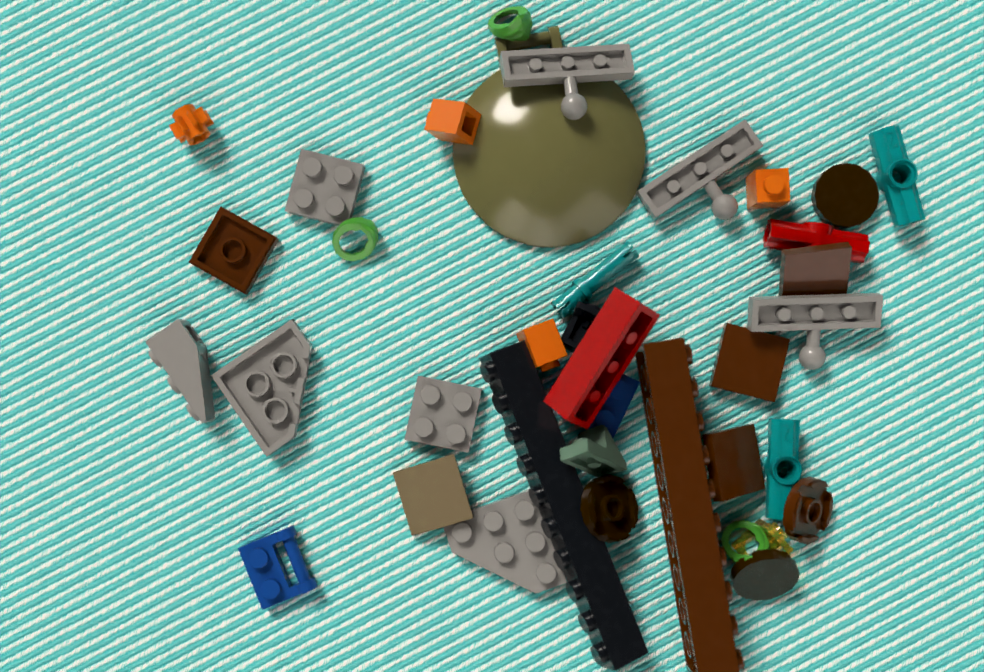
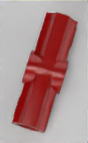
(790, 235)

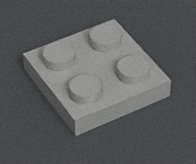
(324, 188)
(443, 414)

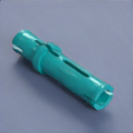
(595, 279)

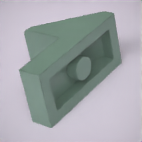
(594, 453)

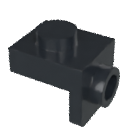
(579, 324)

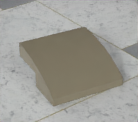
(433, 494)

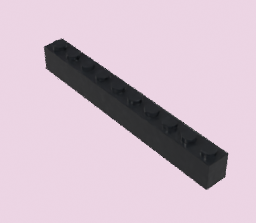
(557, 494)

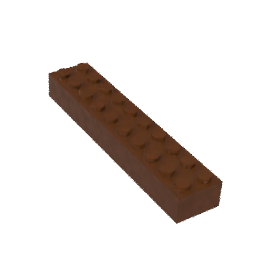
(687, 507)

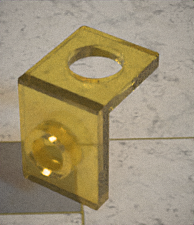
(774, 533)

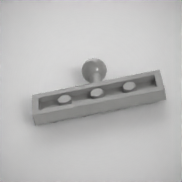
(567, 67)
(700, 171)
(814, 314)

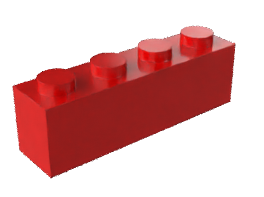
(601, 358)

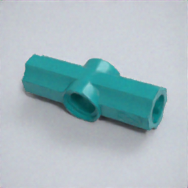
(889, 156)
(782, 445)

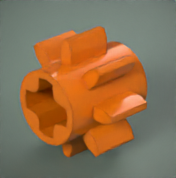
(191, 124)

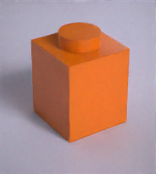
(452, 121)
(767, 188)
(543, 344)

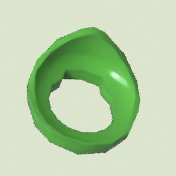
(517, 30)
(355, 224)
(759, 533)

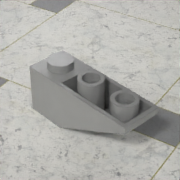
(186, 362)

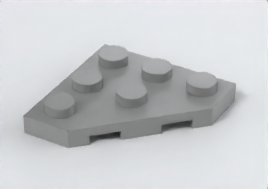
(269, 385)
(508, 542)

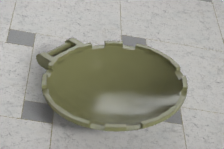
(545, 174)

